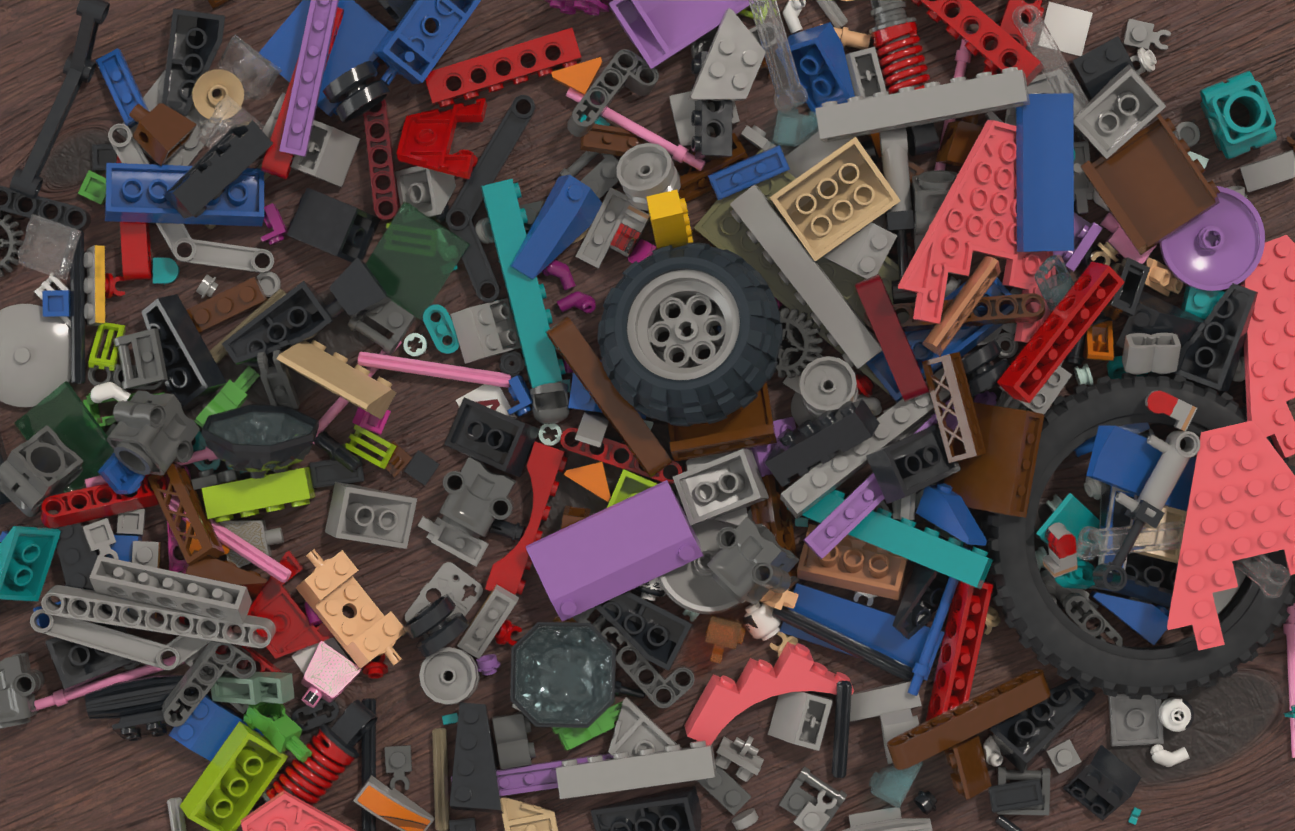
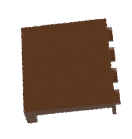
(1152, 185)
(741, 430)
(1003, 475)

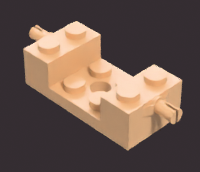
(332, 588)

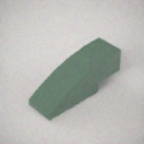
(260, 687)

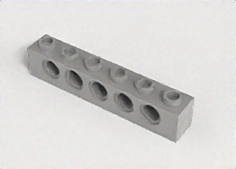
(170, 589)

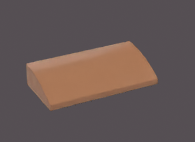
(962, 305)
(855, 567)

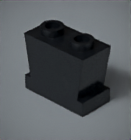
(1128, 296)

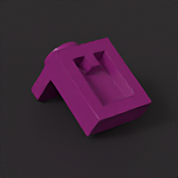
(273, 219)

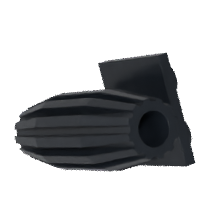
(136, 705)

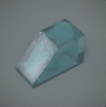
(893, 784)

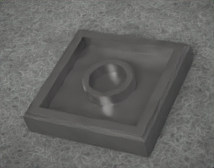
(1134, 720)

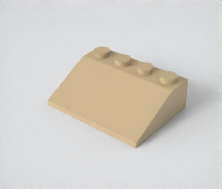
(835, 199)
(339, 377)

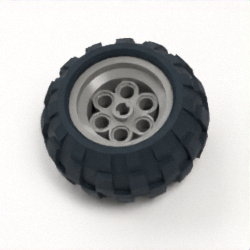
(740, 355)

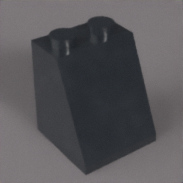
(333, 226)

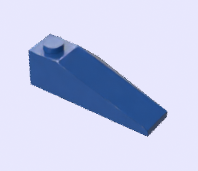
(560, 222)

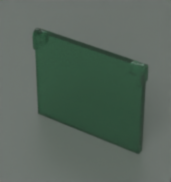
(415, 259)
(75, 428)

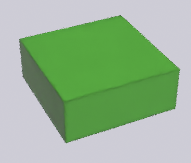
(94, 187)

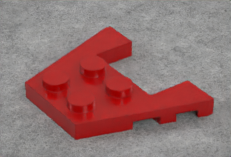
(429, 137)
(290, 620)

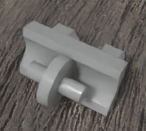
(742, 754)

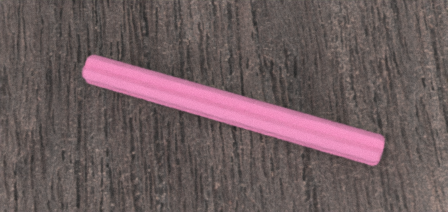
(433, 369)
(243, 548)

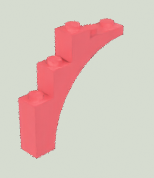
(759, 680)

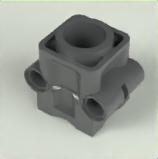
(927, 197)
(152, 433)
(38, 471)
(473, 505)
(751, 562)
(15, 696)

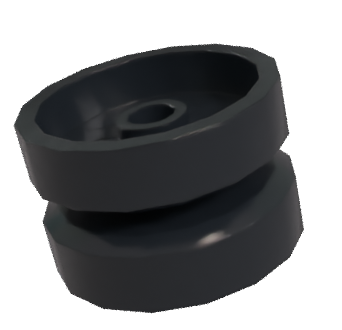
(356, 91)
(982, 372)
(435, 625)

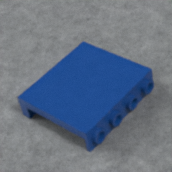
(353, 45)

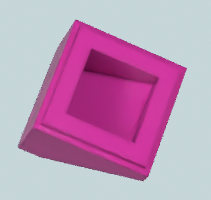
(641, 251)
(369, 421)

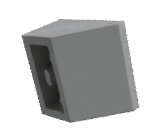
(865, 72)
(328, 154)
(486, 330)
(800, 718)

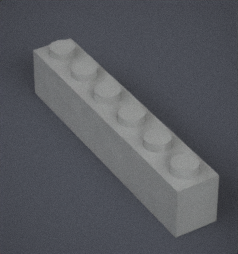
(636, 771)

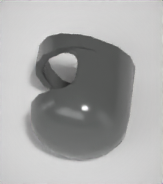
(550, 402)

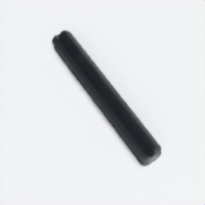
(841, 729)

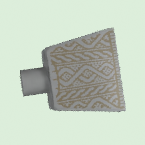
(255, 534)

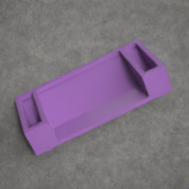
(669, 26)
(614, 550)

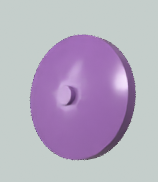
(1218, 245)

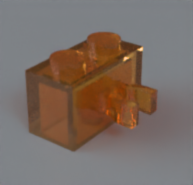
(723, 633)

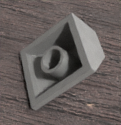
(425, 189)

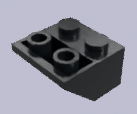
(1102, 783)

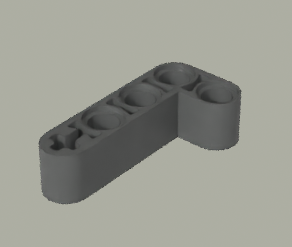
(605, 94)
(658, 681)
(205, 682)

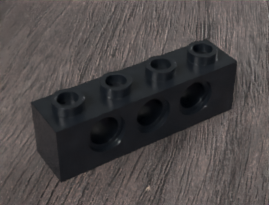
(721, 120)

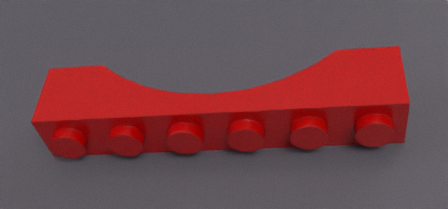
(543, 469)

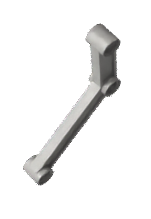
(175, 234)
(119, 642)

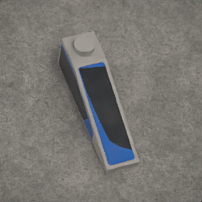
(1112, 514)

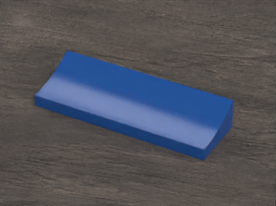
(1045, 173)
(137, 194)
(962, 342)
(1127, 462)
(859, 623)

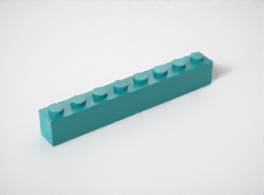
(523, 293)
(911, 543)

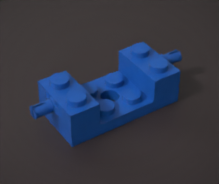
(412, 49)

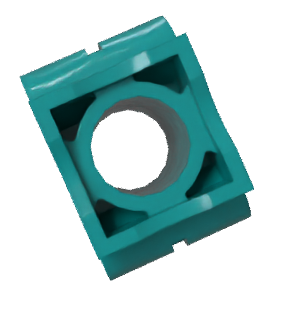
(1227, 135)

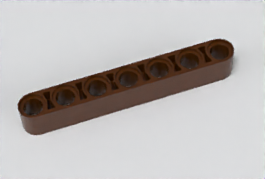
(993, 315)
(615, 408)
(968, 719)

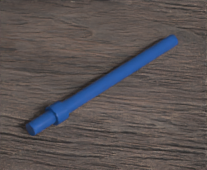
(921, 668)

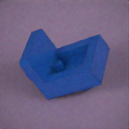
(120, 477)

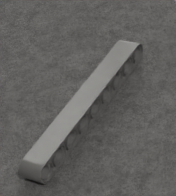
(147, 621)

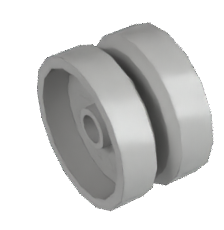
(646, 172)
(825, 374)
(464, 679)

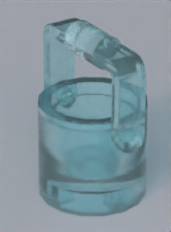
(1056, 286)

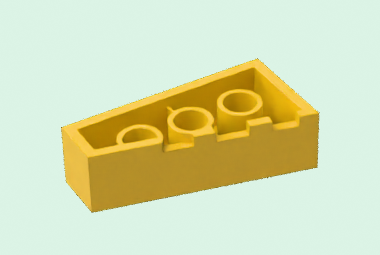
(669, 219)

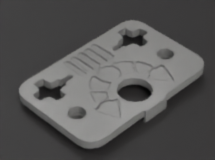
(445, 583)

